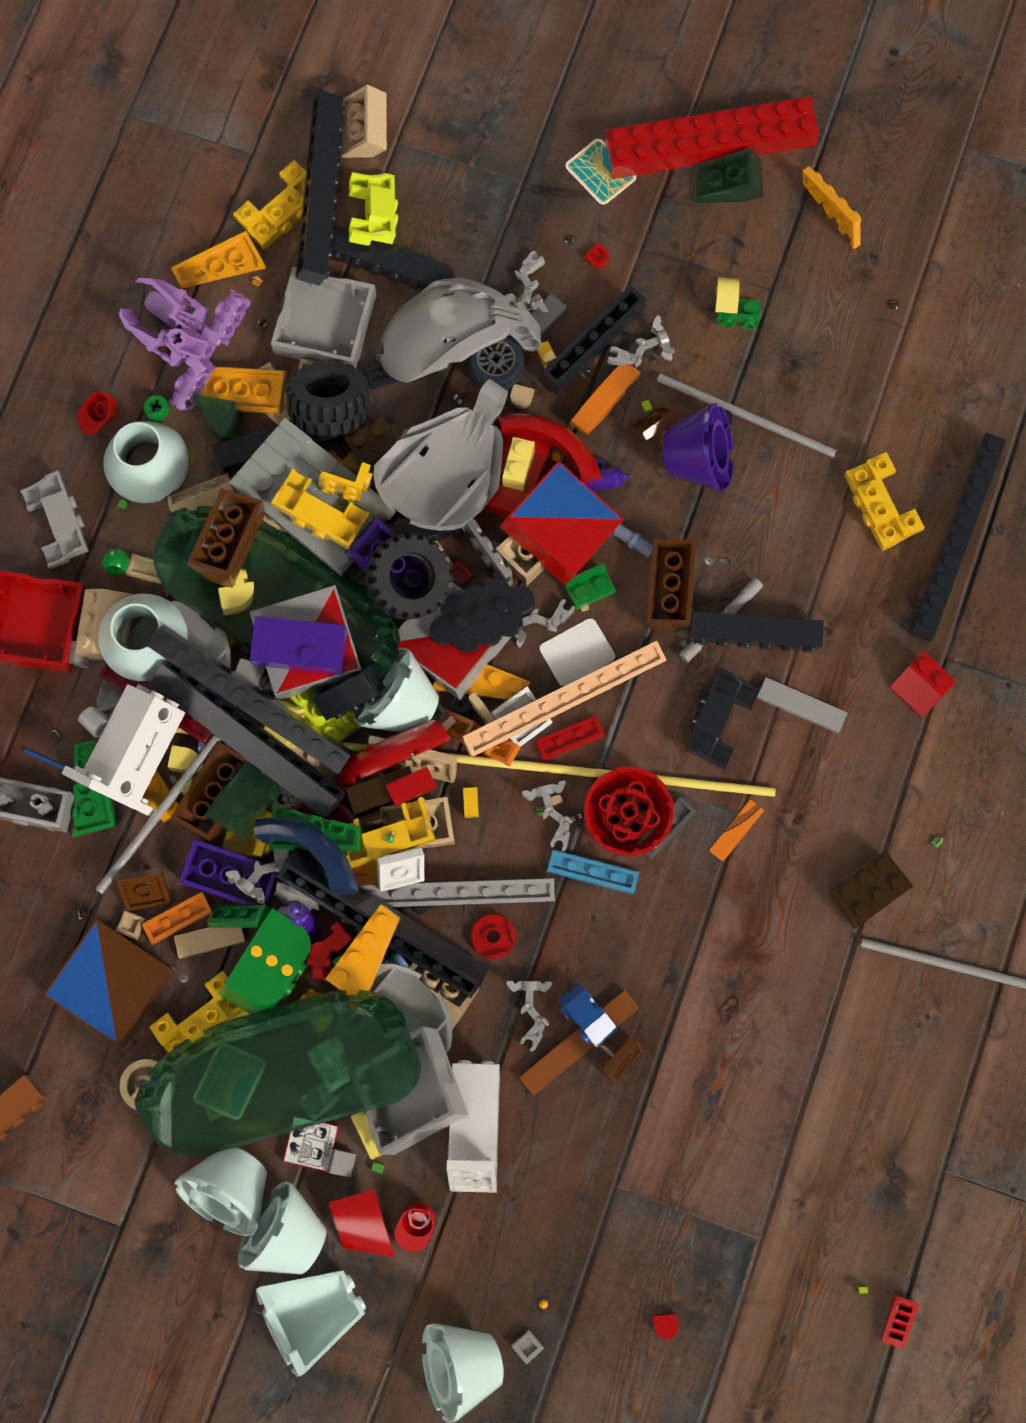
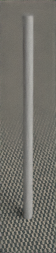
(747, 415)
(158, 813)
(944, 963)

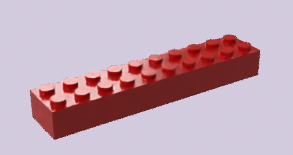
(711, 135)

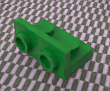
(746, 317)
(589, 586)

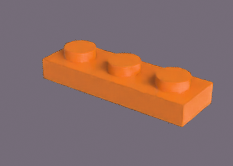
(177, 918)

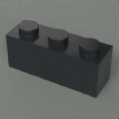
(349, 693)

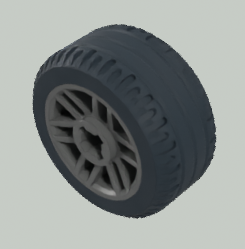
(499, 362)

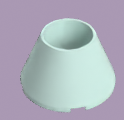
(151, 480)
(142, 663)
(404, 701)
(226, 1189)
(286, 1235)
(460, 1368)

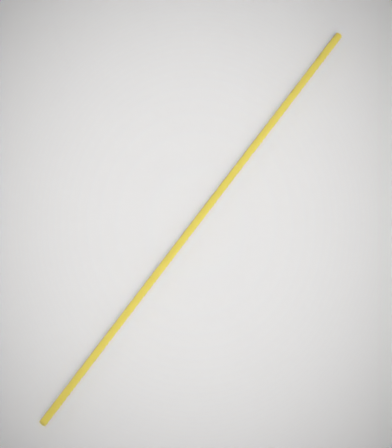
(591, 772)

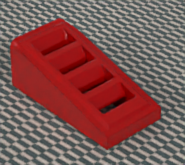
(891, 1319)

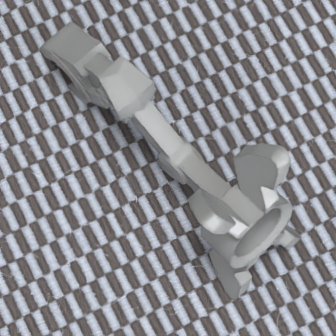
(525, 300)
(661, 339)
(558, 617)
(562, 833)
(247, 886)
(535, 1033)

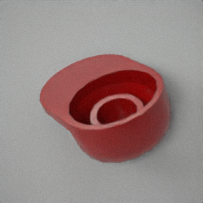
(96, 412)
(415, 1227)

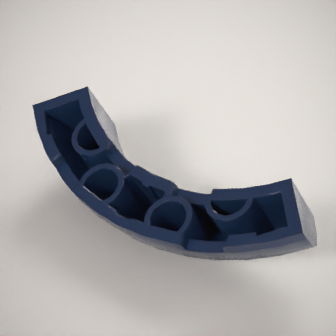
(331, 857)

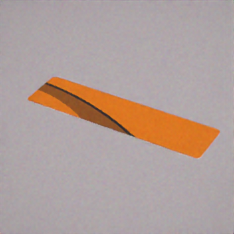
(736, 830)

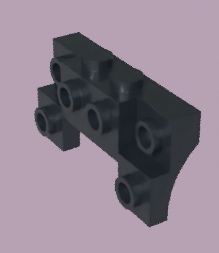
(711, 721)

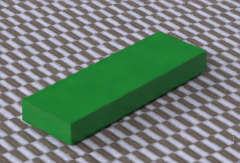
(238, 916)

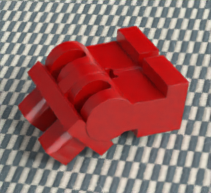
(325, 952)

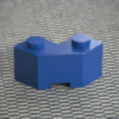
(590, 1017)

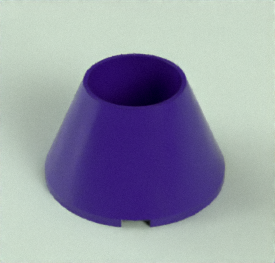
(700, 448)

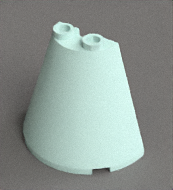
(309, 1316)

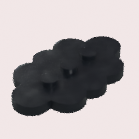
(482, 615)

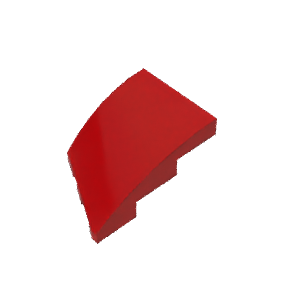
(362, 1224)

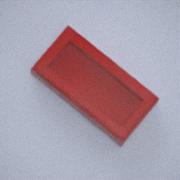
(411, 786)

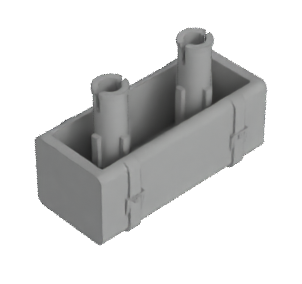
(35, 805)

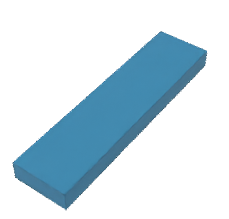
(593, 871)

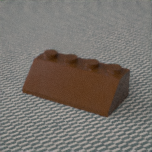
(227, 537)
(671, 584)
(209, 783)

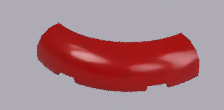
(555, 435)
(392, 751)

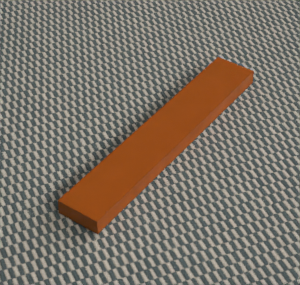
(573, 1047)

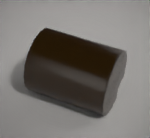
(374, 820)

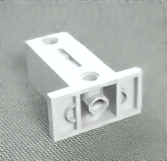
(130, 747)
(475, 1137)

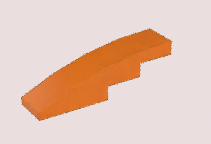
(604, 398)
(502, 752)

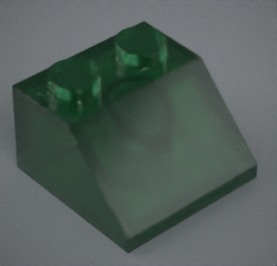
(220, 416)

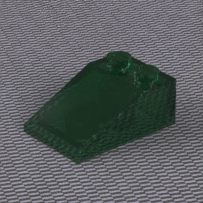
(729, 178)
(244, 801)

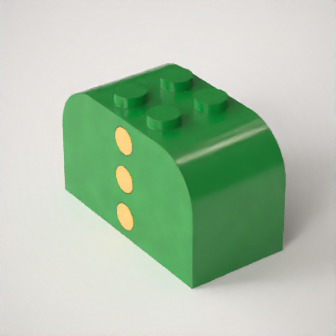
(268, 965)

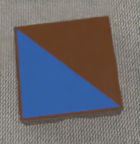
(108, 983)

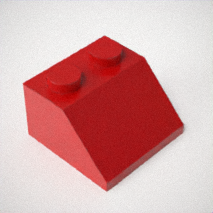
(923, 684)

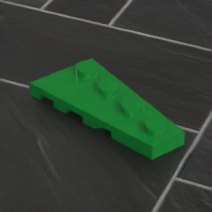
(91, 809)
(344, 835)

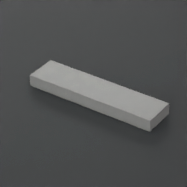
(802, 705)

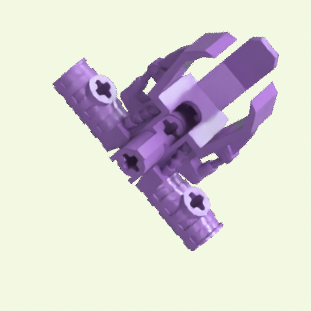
(190, 334)

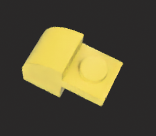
(727, 295)
(237, 598)
(180, 760)

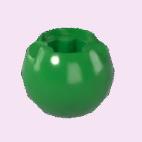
(153, 402)
(115, 562)

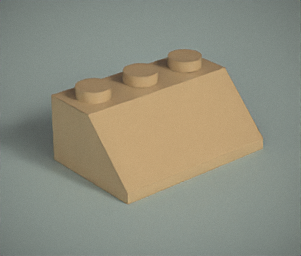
(364, 123)
(199, 495)
(520, 561)
(95, 606)
(440, 821)
(454, 999)

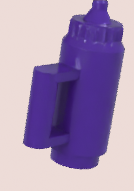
(610, 479)
(301, 916)

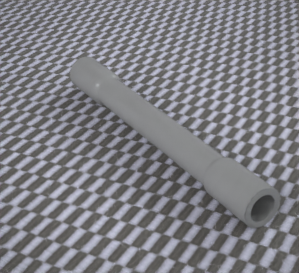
(745, 595)

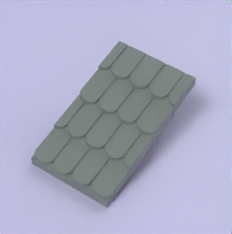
(268, 469)

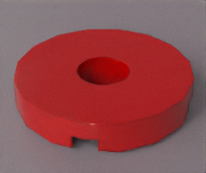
(489, 923)

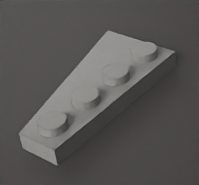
(486, 549)

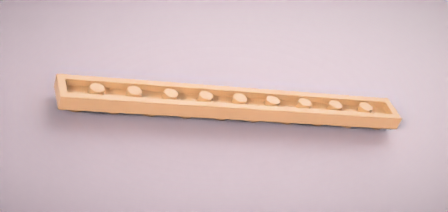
(563, 699)

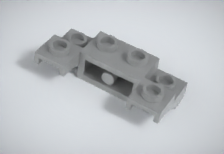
(60, 511)

